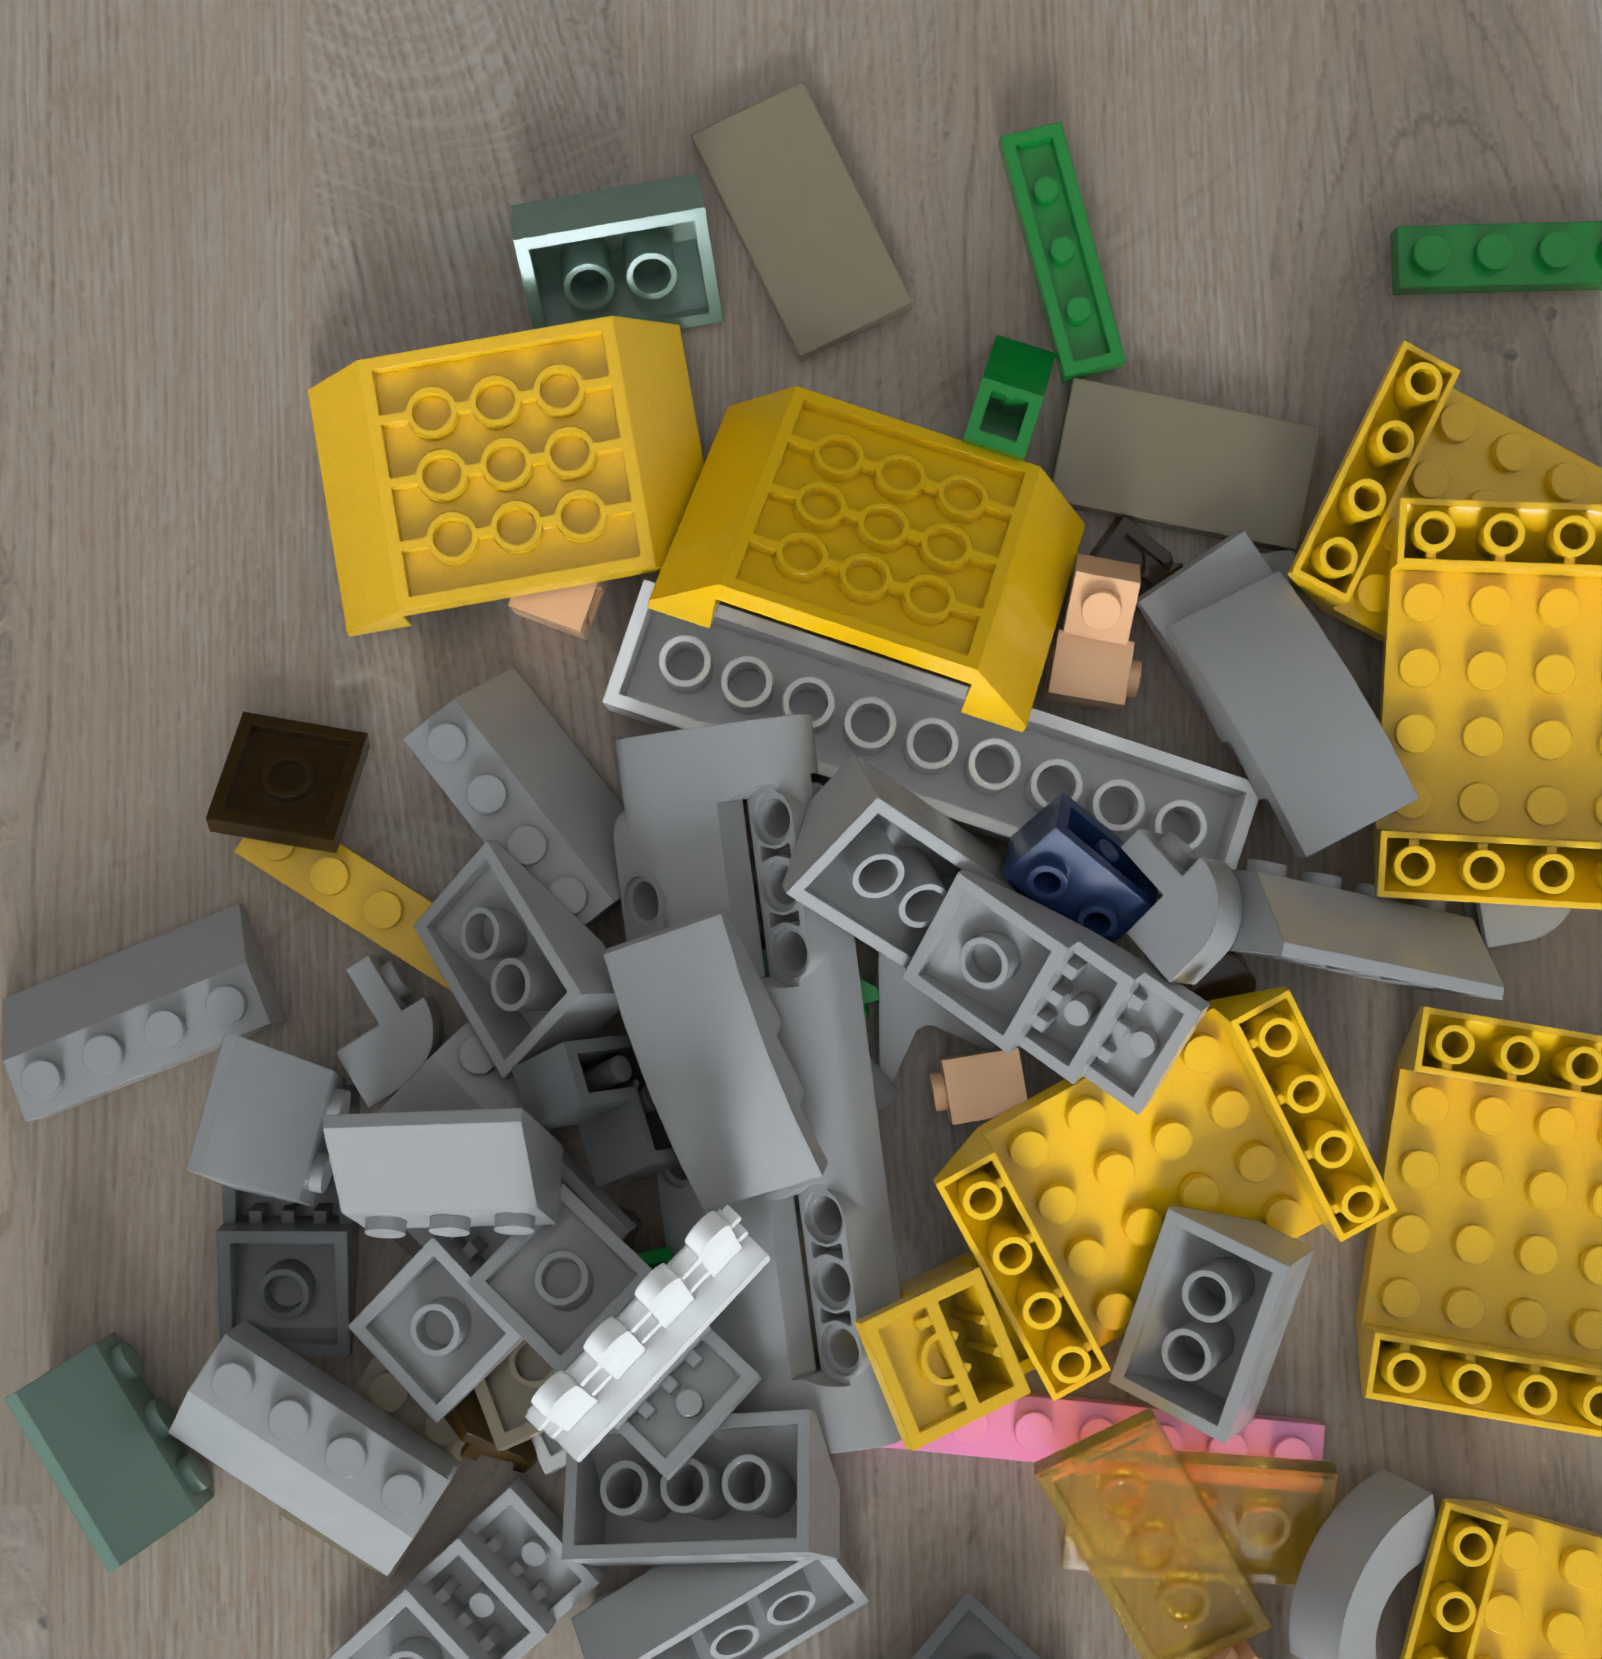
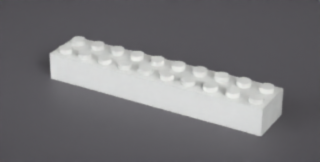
(916, 732)

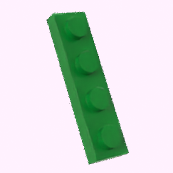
(1061, 252)
(1496, 258)

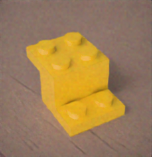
(944, 1352)

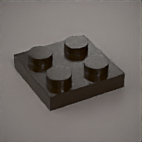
(288, 782)

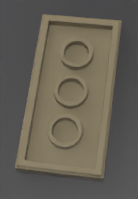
(801, 221)
(1184, 464)

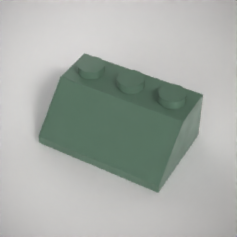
(619, 254)
(111, 1450)

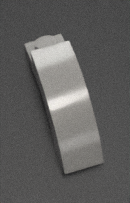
(1355, 1566)

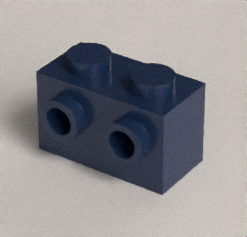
(1078, 870)

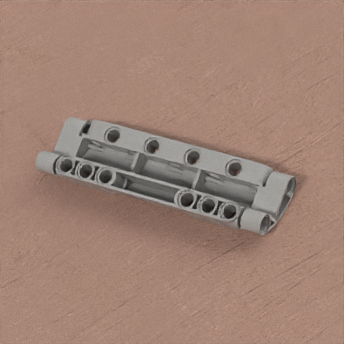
(684, 857)

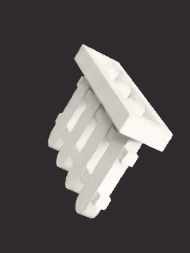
(649, 1335)

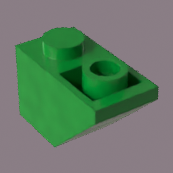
(1009, 397)

